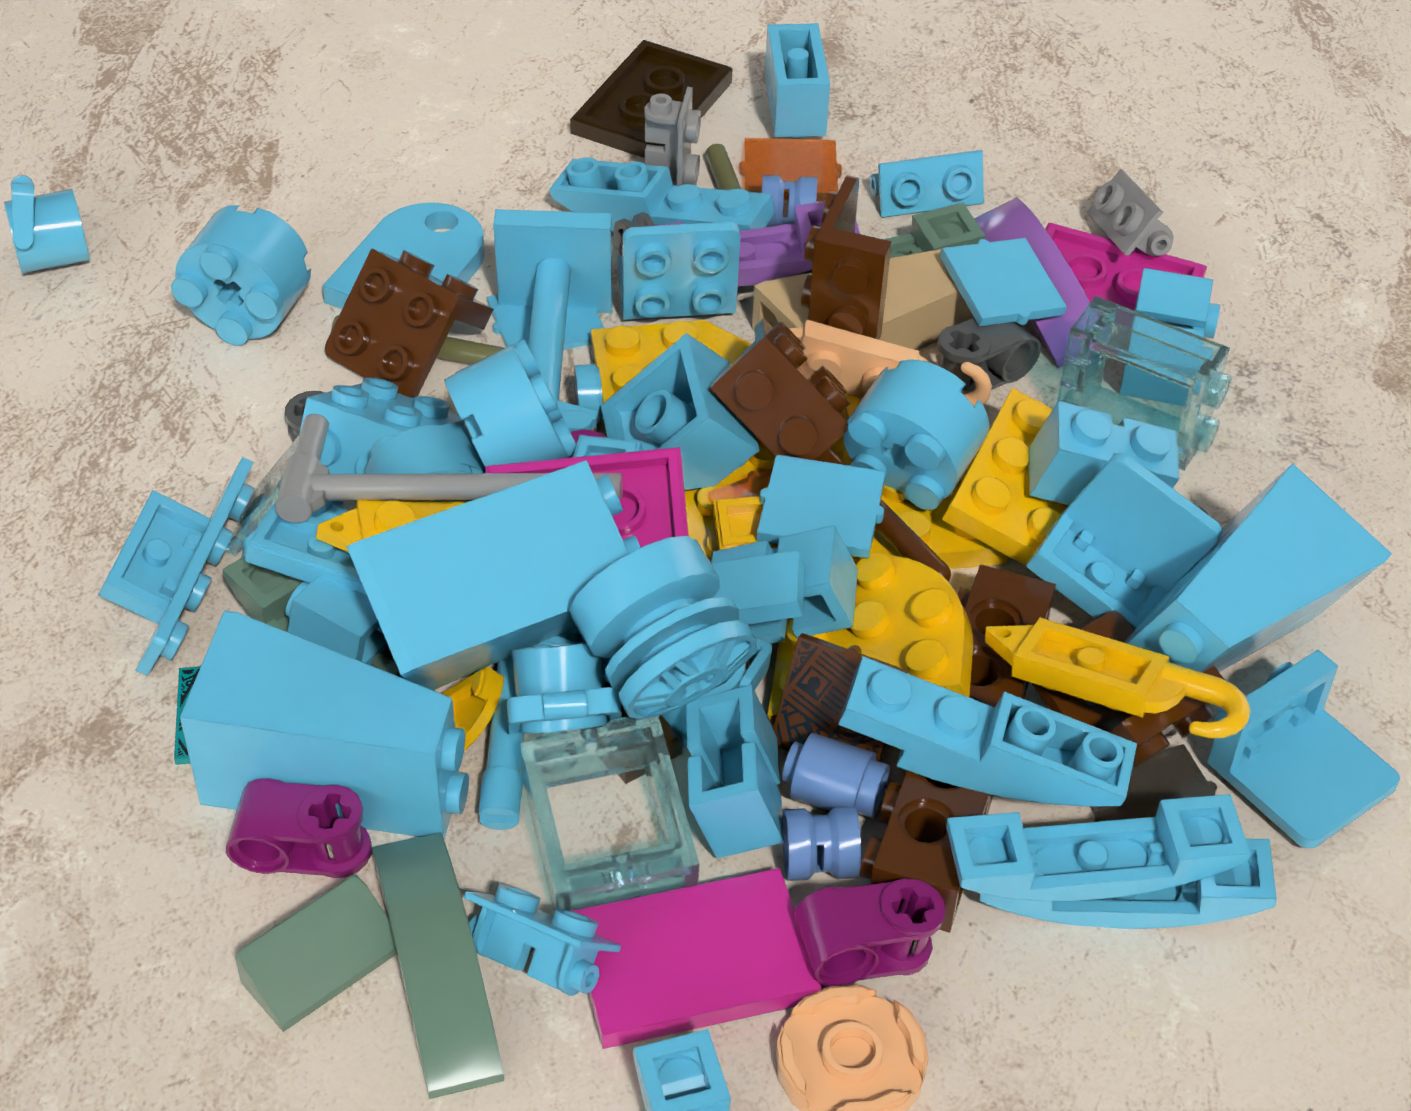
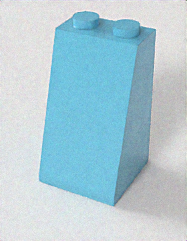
(489, 572)
(1263, 578)
(321, 718)

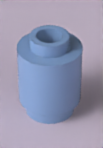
(835, 775)

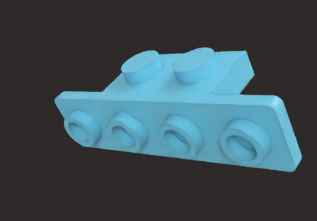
(164, 562)

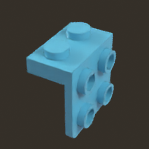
(679, 270)
(364, 414)
(1123, 542)
(1299, 758)

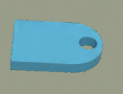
(412, 229)

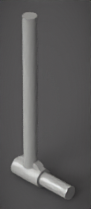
(309, 483)

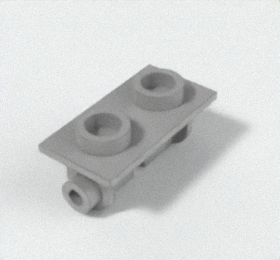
(676, 127)
(1130, 217)

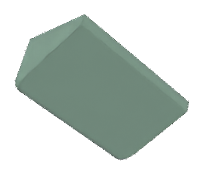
(316, 953)

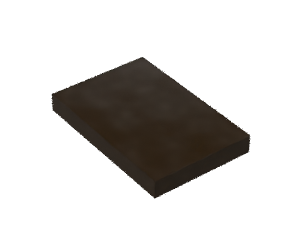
(617, 108)

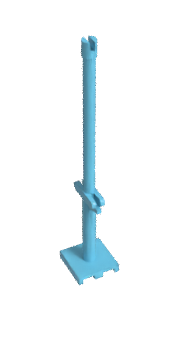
(547, 264)

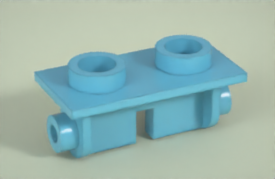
(929, 183)
(562, 942)

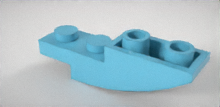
(640, 188)
(997, 750)

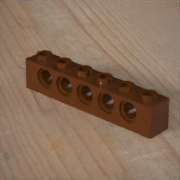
(920, 805)

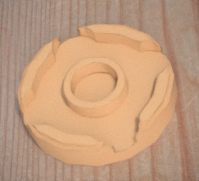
(851, 1052)

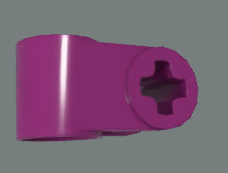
(291, 825)
(861, 937)

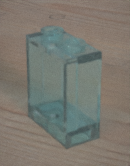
(1154, 348)
(596, 753)

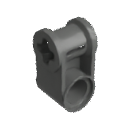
(1001, 350)

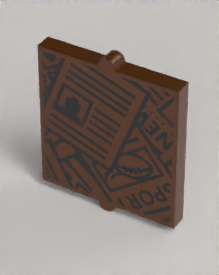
(817, 694)

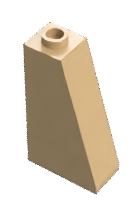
(917, 302)

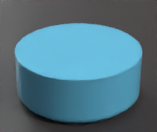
(588, 388)

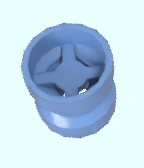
(801, 192)
(821, 843)

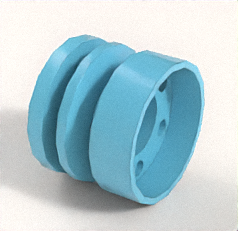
(662, 626)

